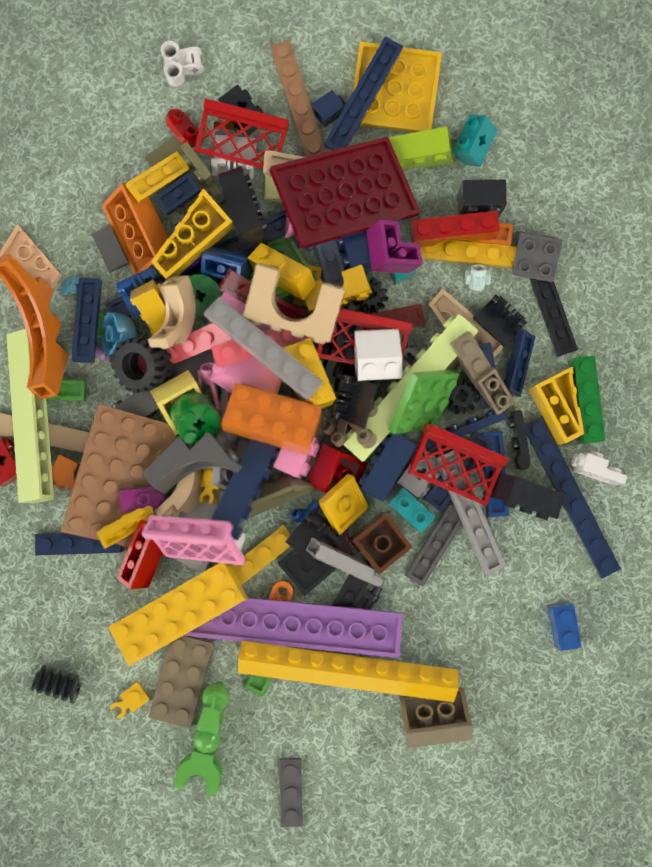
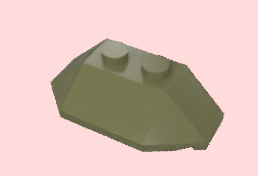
(280, 491)

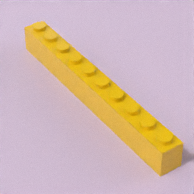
(348, 671)

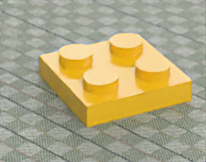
(343, 504)

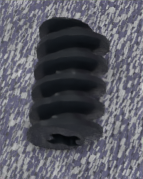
(57, 685)

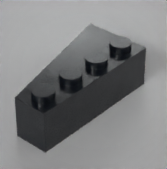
(243, 210)

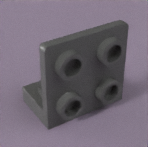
(536, 256)

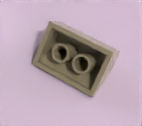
(435, 721)

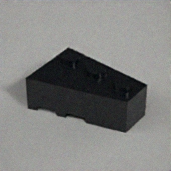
(527, 496)

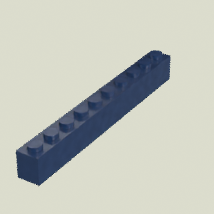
(246, 484)

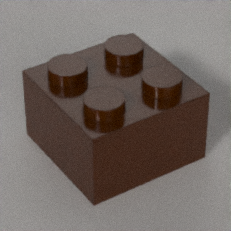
(380, 542)

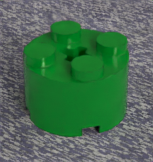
(205, 284)
(194, 417)

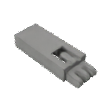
(343, 561)

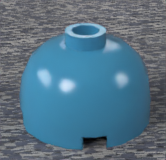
(117, 329)

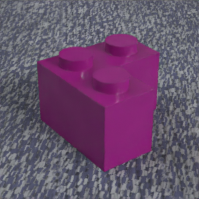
(388, 251)

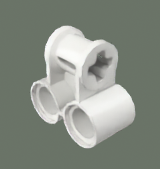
(180, 62)

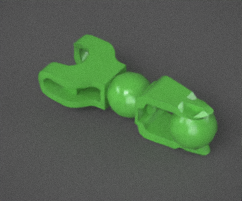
(206, 741)

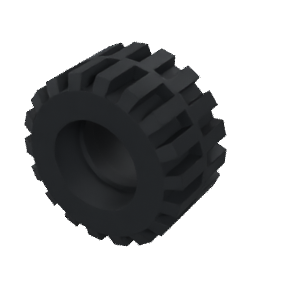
(127, 366)

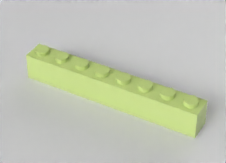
(436, 358)
(29, 426)

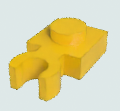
(210, 489)
(132, 698)

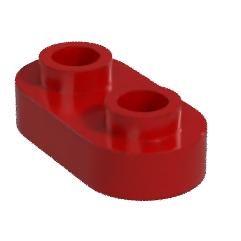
(182, 126)

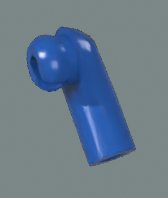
(299, 514)

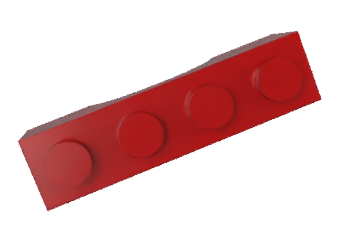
(470, 226)

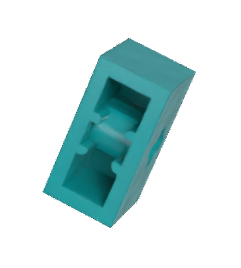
(475, 140)
(411, 510)

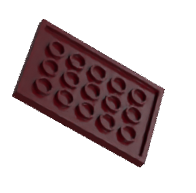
(343, 191)

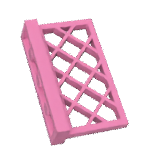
(182, 532)

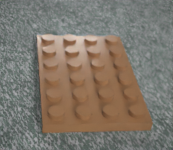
(113, 459)

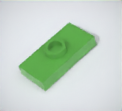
(71, 391)

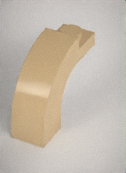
(179, 313)
(184, 497)

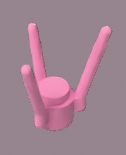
(205, 374)

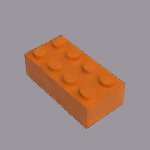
(271, 418)

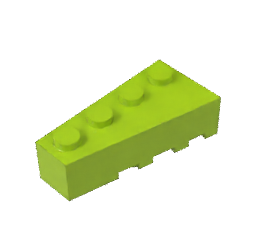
(424, 148)

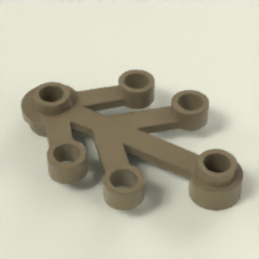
(365, 437)

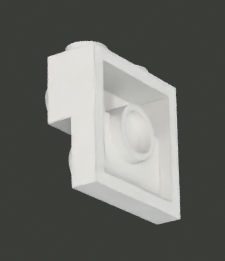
(595, 467)

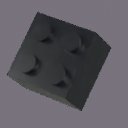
(482, 196)

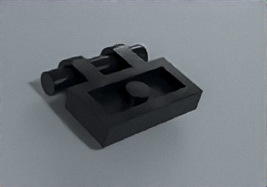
(353, 590)

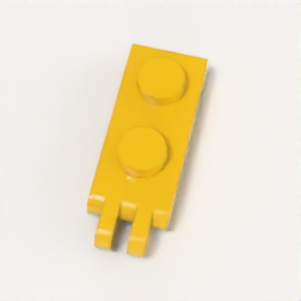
(123, 527)

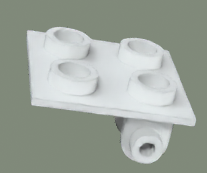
(221, 165)

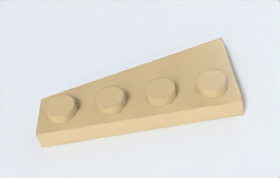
(446, 306)

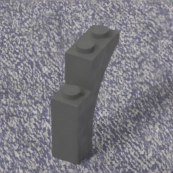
(184, 458)

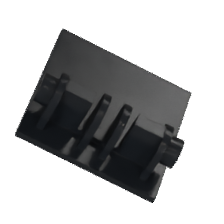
(499, 320)
(354, 400)
(315, 527)

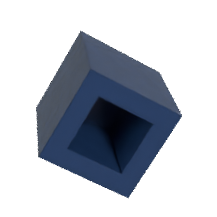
(328, 108)

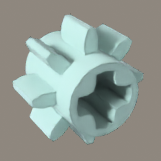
(477, 277)

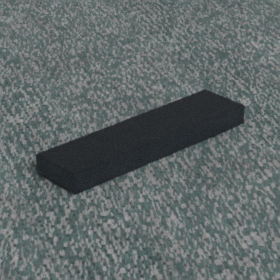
(554, 316)

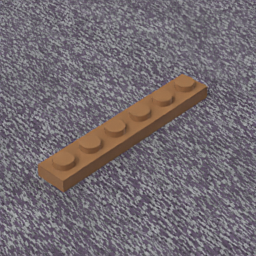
(297, 98)

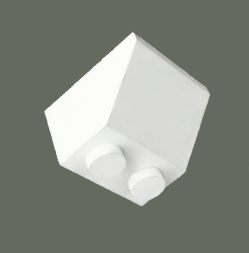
(378, 354)

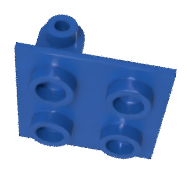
(127, 285)

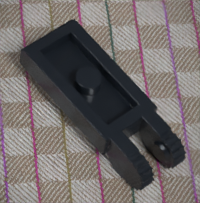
(519, 441)

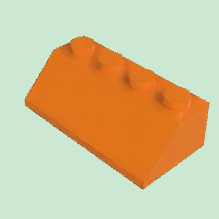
(135, 227)

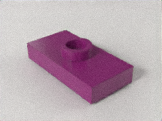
(140, 497)

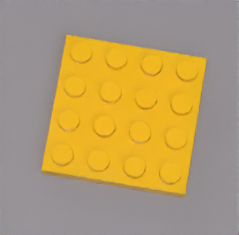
(407, 94)

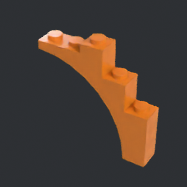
(42, 327)

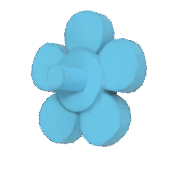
(70, 285)

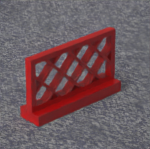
(241, 116)
(365, 320)
(462, 446)

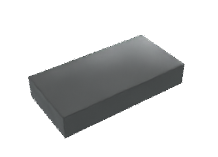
(110, 249)

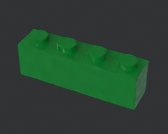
(588, 399)

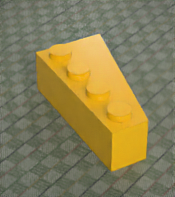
(192, 236)

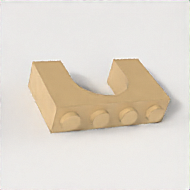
(263, 308)

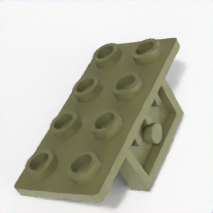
(197, 169)

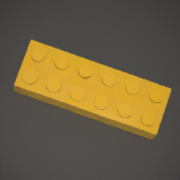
(178, 612)

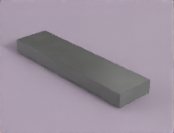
(434, 546)

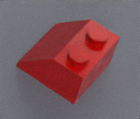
(332, 467)

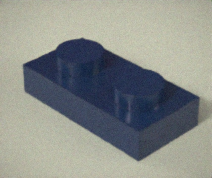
(177, 194)

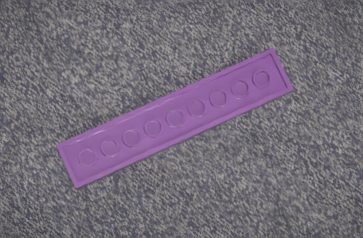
(308, 627)

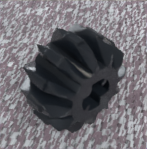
(376, 301)
(467, 402)

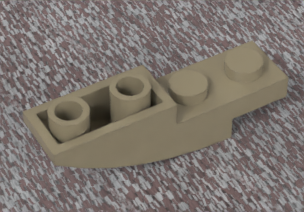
(481, 373)

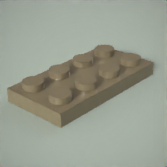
(181, 681)

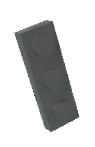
(291, 792)

